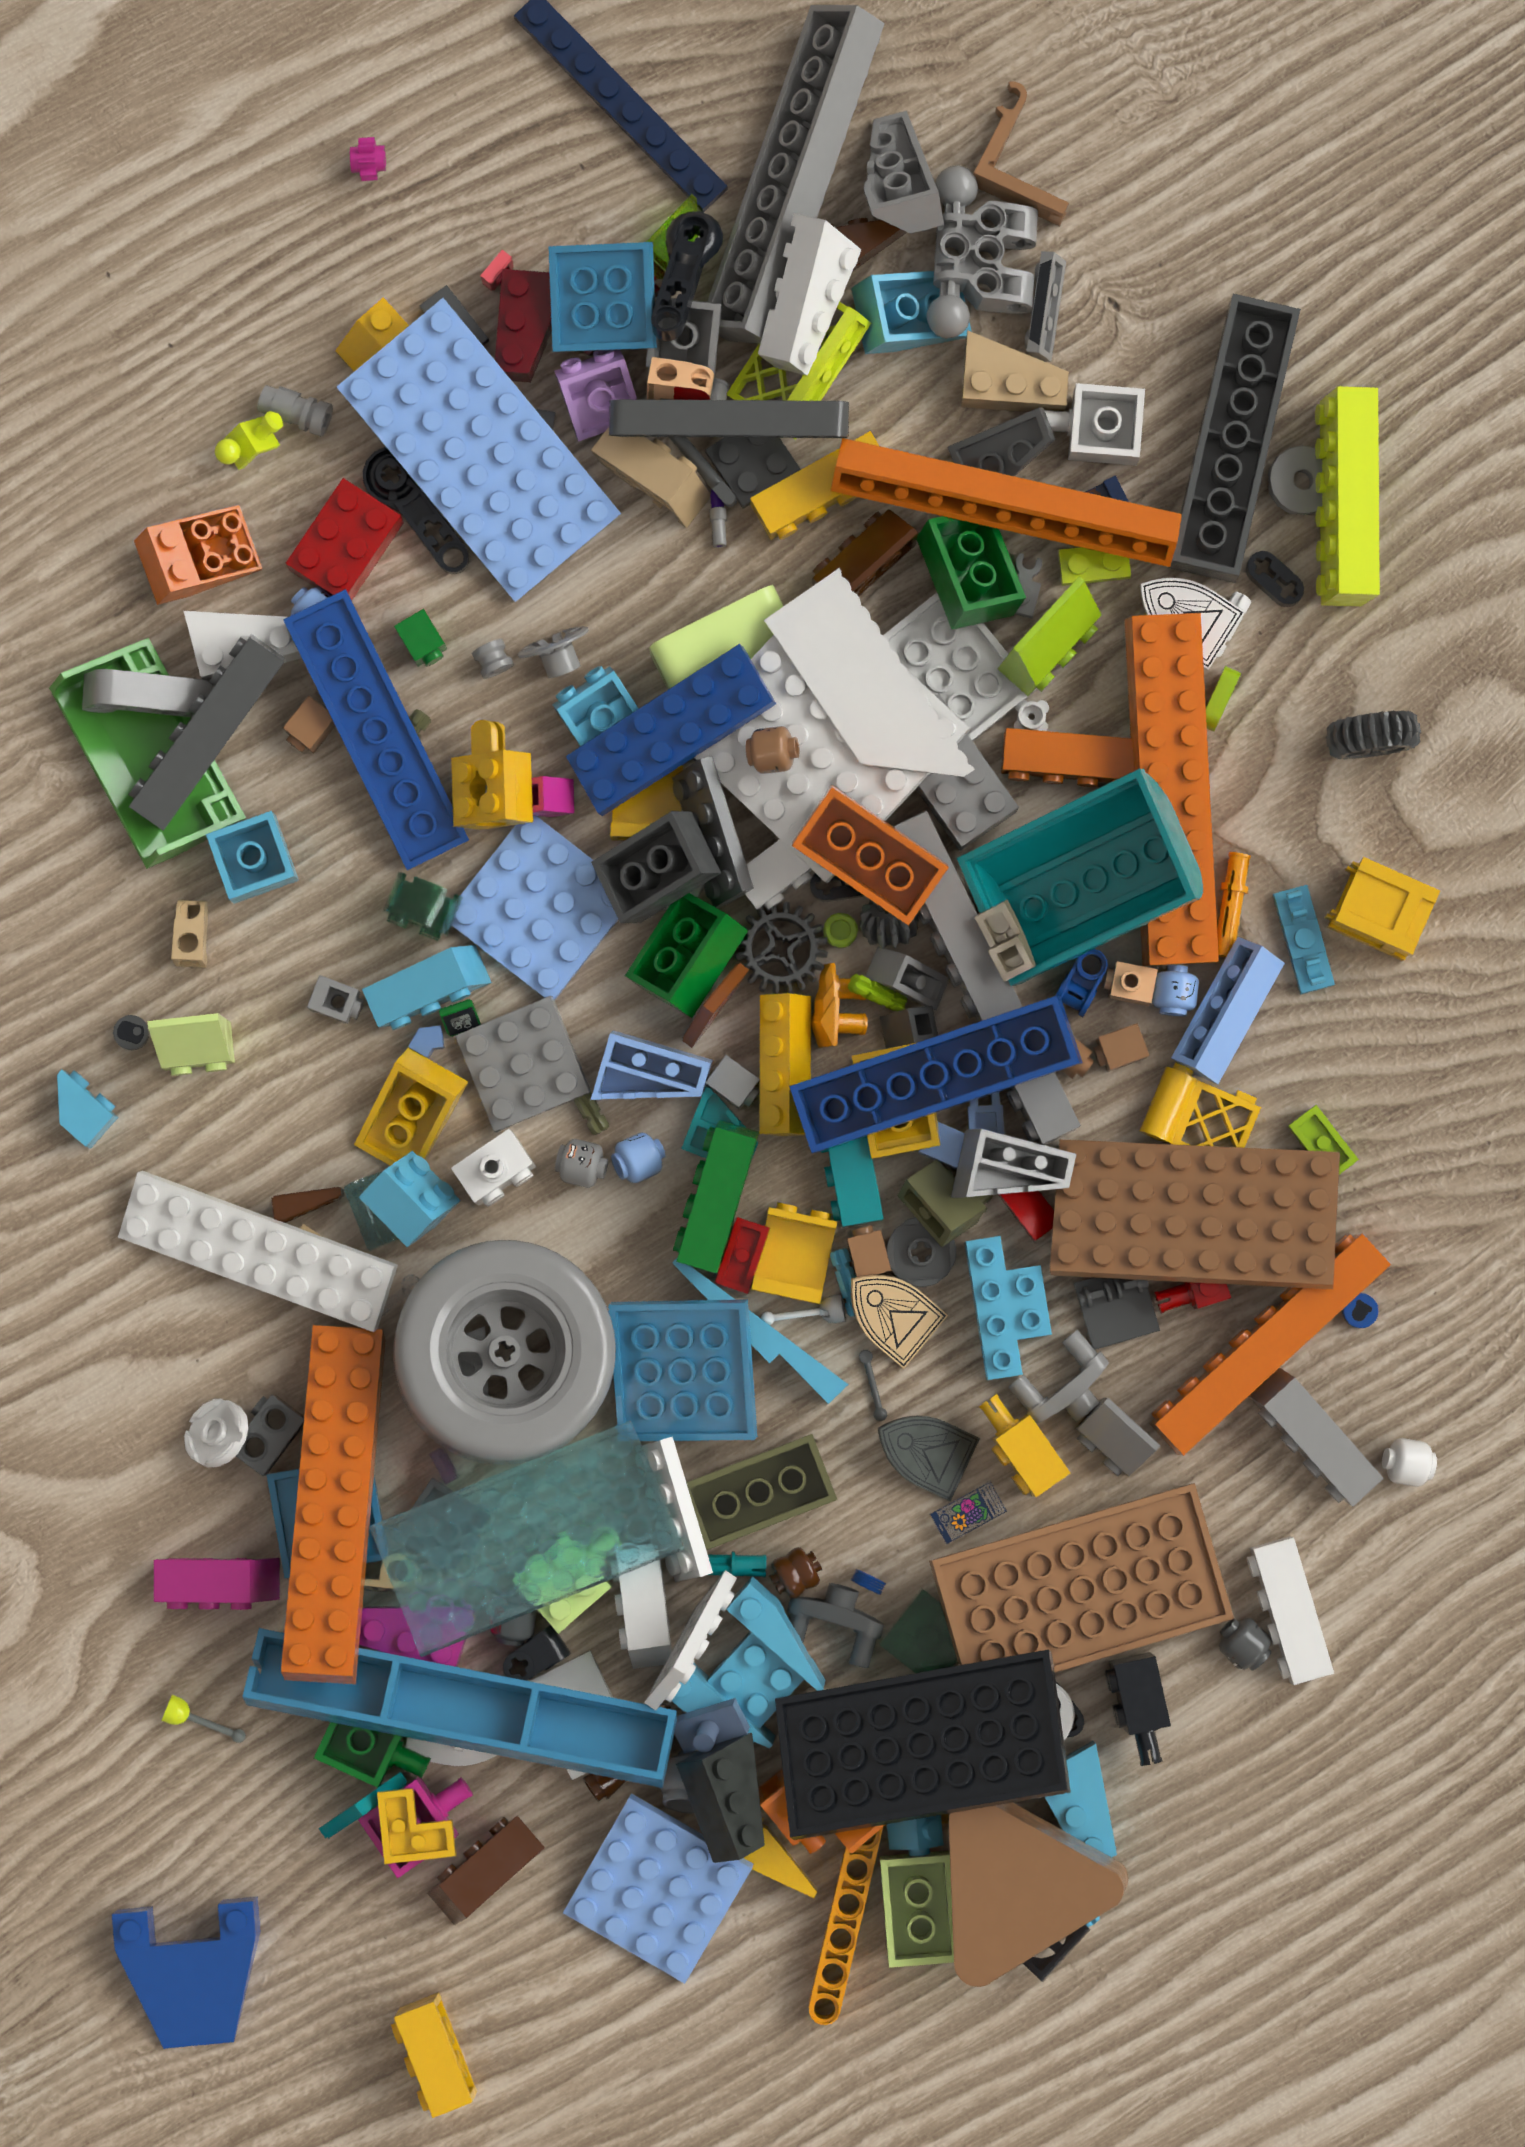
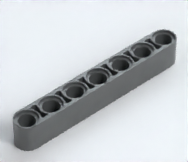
(729, 418)

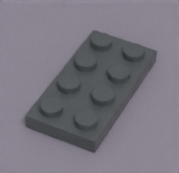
(702, 794)

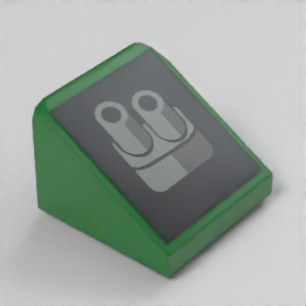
(459, 1017)

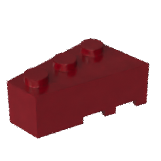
(523, 322)

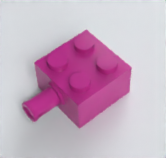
(428, 1809)

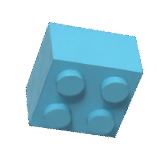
(252, 857)
(410, 1198)

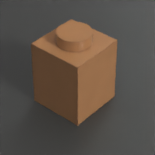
(309, 726)
(1120, 1048)
(868, 1252)

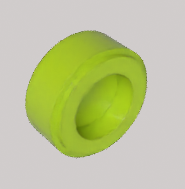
(840, 930)

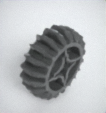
(1373, 734)
(795, 974)

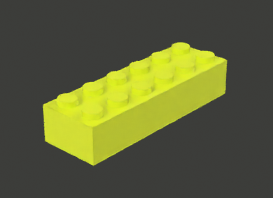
(1349, 496)

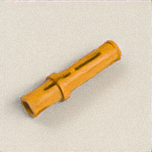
(1232, 901)

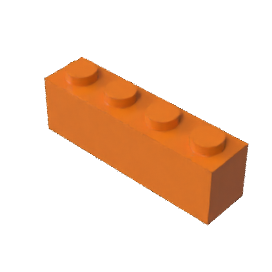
(1065, 756)

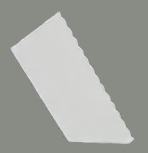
(862, 681)

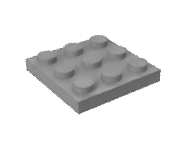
(523, 1063)

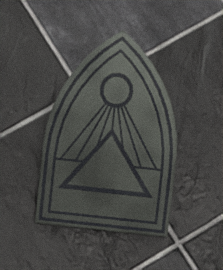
(928, 1452)

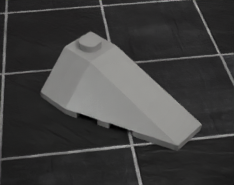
(899, 178)

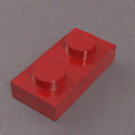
(742, 1255)

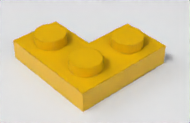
(405, 1838)

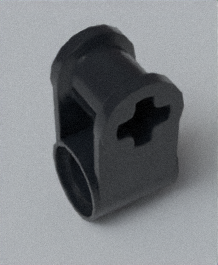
(541, 1653)

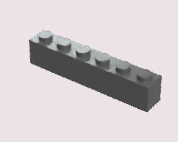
(206, 732)

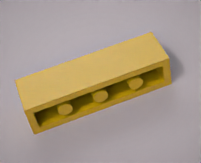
(801, 496)
(783, 1060)

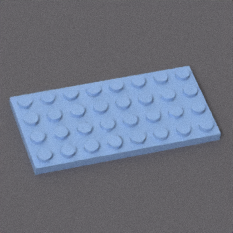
(478, 449)

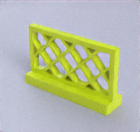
(824, 370)

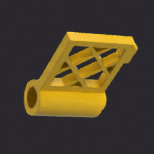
(1176, 1101)

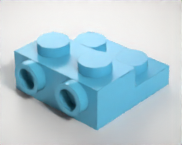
(594, 704)

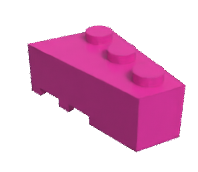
(387, 1631)

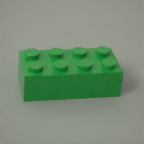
(717, 1197)

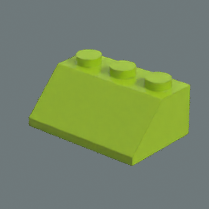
(1052, 639)

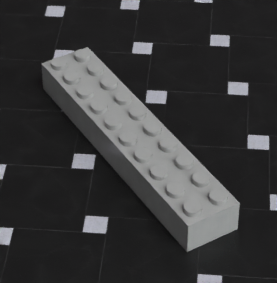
(794, 161)
(985, 993)

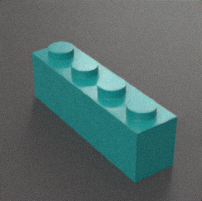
(854, 1183)

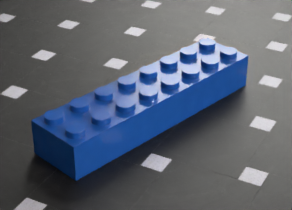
(936, 1074)

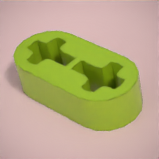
(1221, 696)

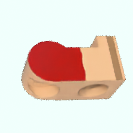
(678, 380)

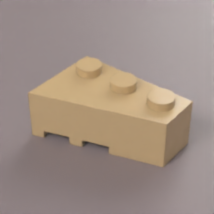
(655, 472)

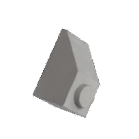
(907, 977)

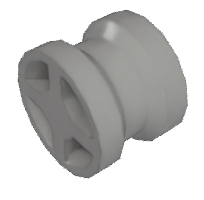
(492, 658)

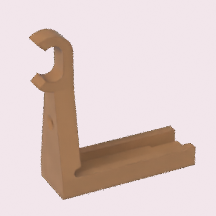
(1006, 186)

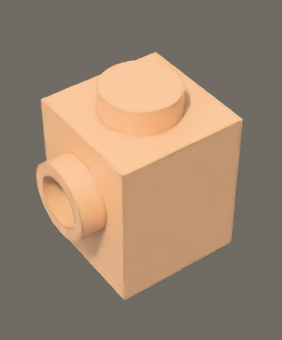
(1131, 983)

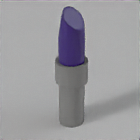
(718, 518)

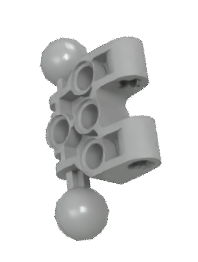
(1013, 229)

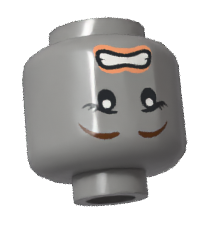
(581, 1163)

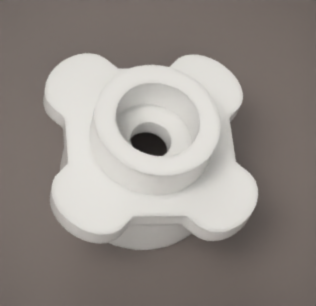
(1039, 710)

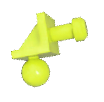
(249, 440)

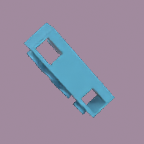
(1006, 1304)

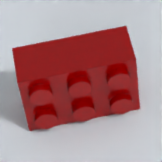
(345, 541)

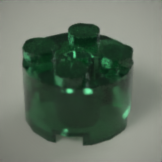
(422, 906)

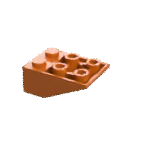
(196, 553)

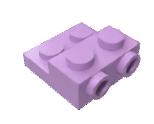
(590, 386)

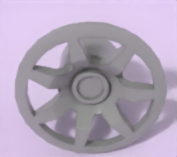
(559, 655)

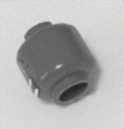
(1245, 1644)

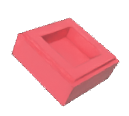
(493, 273)

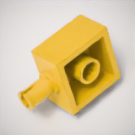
(1025, 1449)

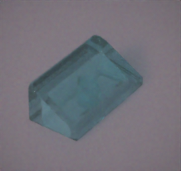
(372, 1228)

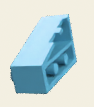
(426, 986)
(1085, 1809)

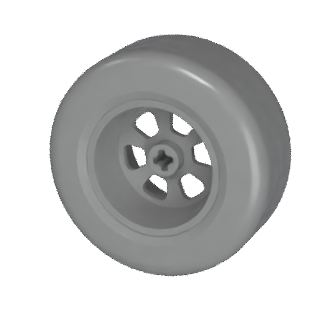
(554, 1299)

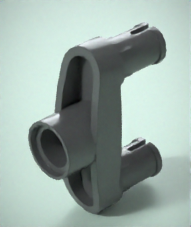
(839, 1609)

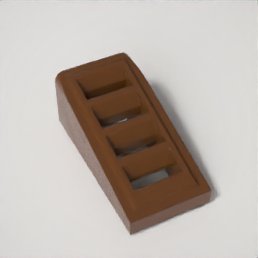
(294, 1205)

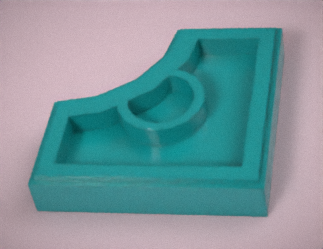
(361, 1807)

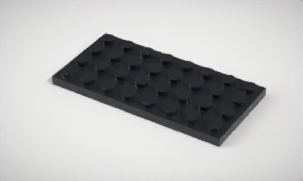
(922, 1745)

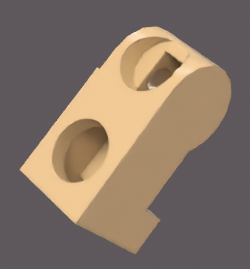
(190, 934)

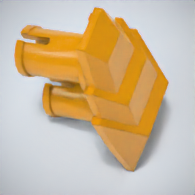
(826, 1017)

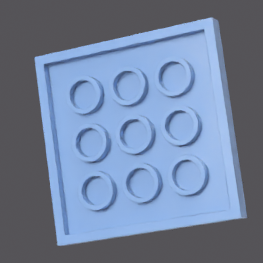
(537, 907)
(656, 1889)

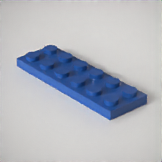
(671, 730)

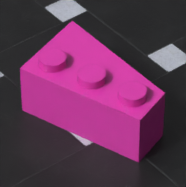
(216, 1582)

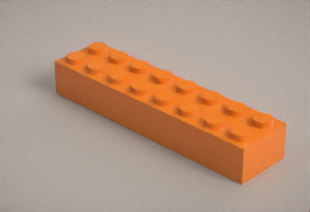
(1266, 1347)

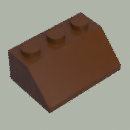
(871, 553)

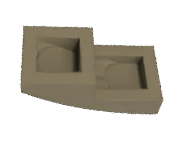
(1006, 940)

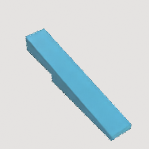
(772, 1343)

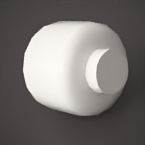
(1409, 1462)

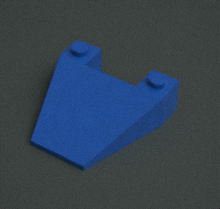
(195, 1985)

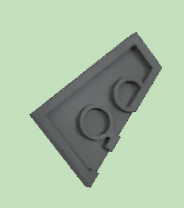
(1006, 446)

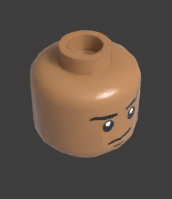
(772, 750)

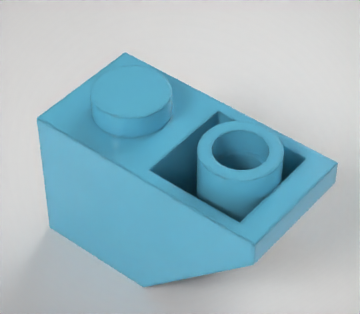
(81, 1111)

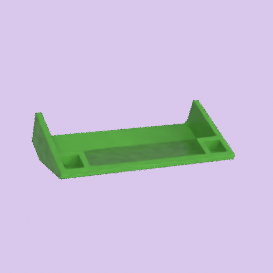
(122, 748)

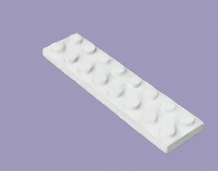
(257, 1251)

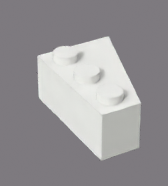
(217, 633)
(645, 1616)

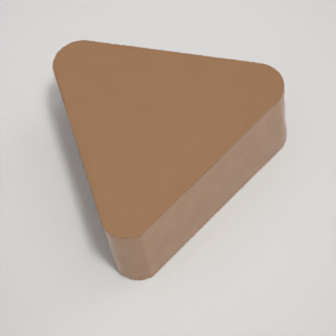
(1020, 1888)

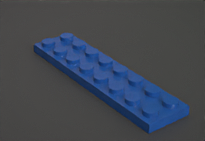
(375, 729)

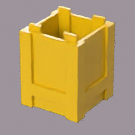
(1383, 908)

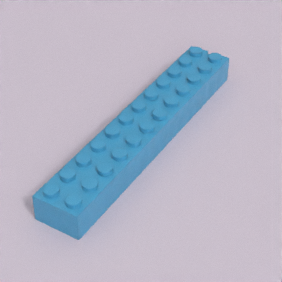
(475, 1712)

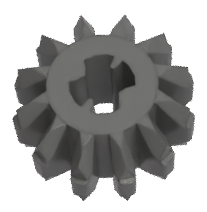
(884, 928)

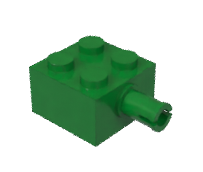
(367, 1753)

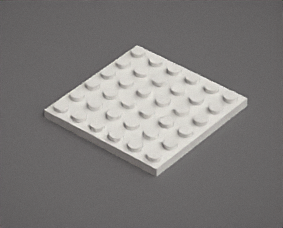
(789, 797)

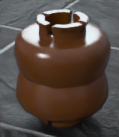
(795, 1572)

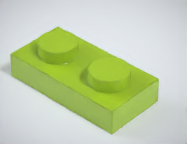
(1318, 1134)

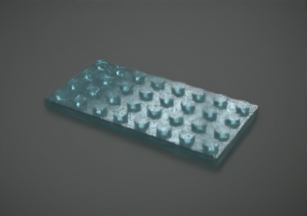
(526, 1538)

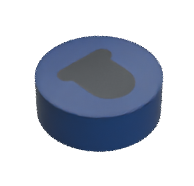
(1361, 1311)

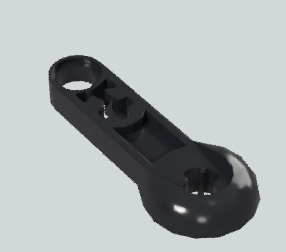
(684, 268)
(412, 504)

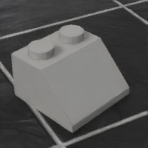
(698, 340)
(1116, 1438)

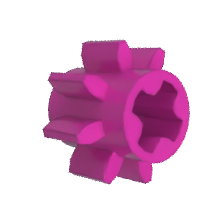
(367, 159)

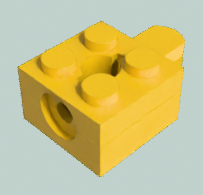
(502, 771)

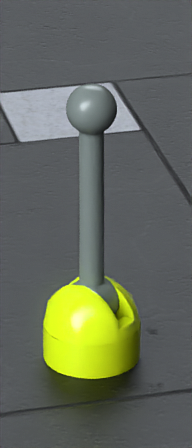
(179, 1711)

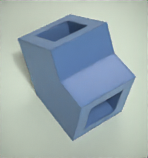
(427, 1040)

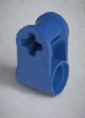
(1081, 983)

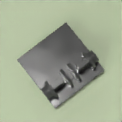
(1116, 1310)

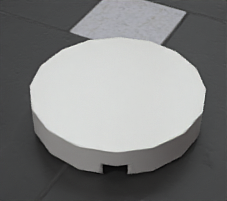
(216, 1433)

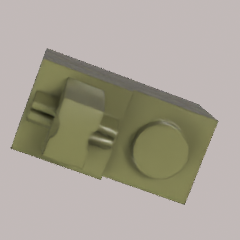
(930, 1201)

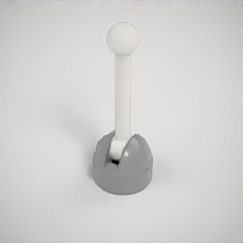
(830, 1309)

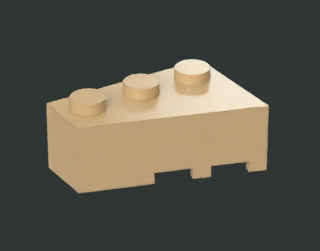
(1009, 379)

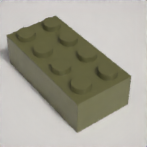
(760, 1491)

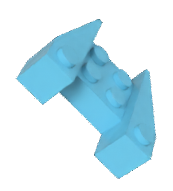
(760, 1668)

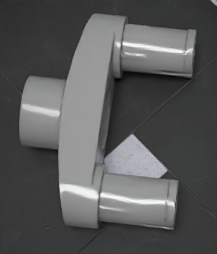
(1074, 1395)

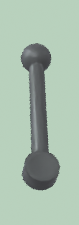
(866, 1357)

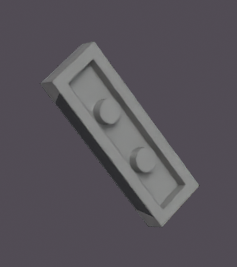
(1046, 305)

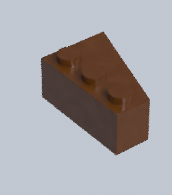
(485, 1869)

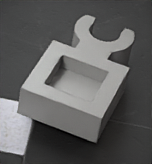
(1029, 587)

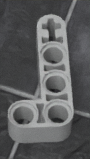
(141, 692)

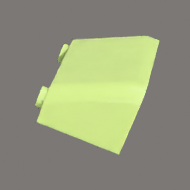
(715, 634)

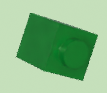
(421, 639)

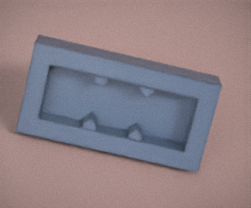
(710, 1726)

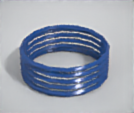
(864, 1579)

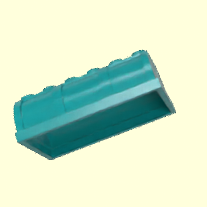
(1088, 870)

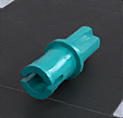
(739, 1564)

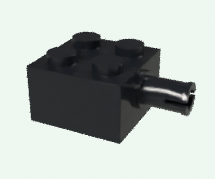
(1140, 1701)

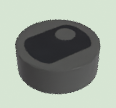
(131, 1032)

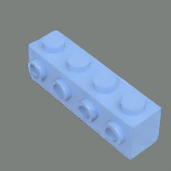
(1228, 1010)

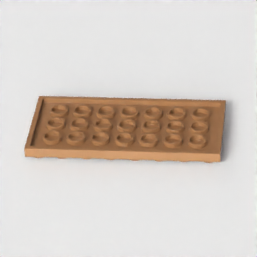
(1197, 1214)
(1086, 1584)

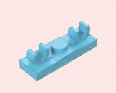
(1303, 939)

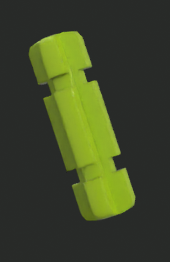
(877, 993)

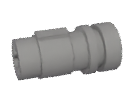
(296, 410)

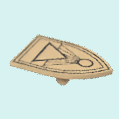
(894, 1315)

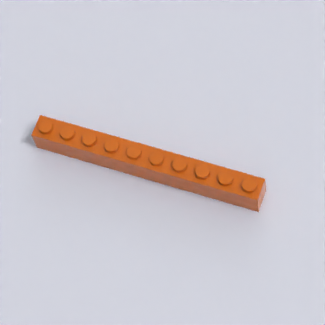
(1006, 502)

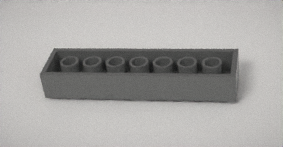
(1234, 437)

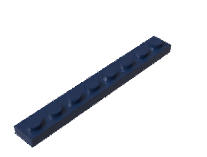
(621, 102)

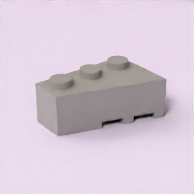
(1006, 1164)

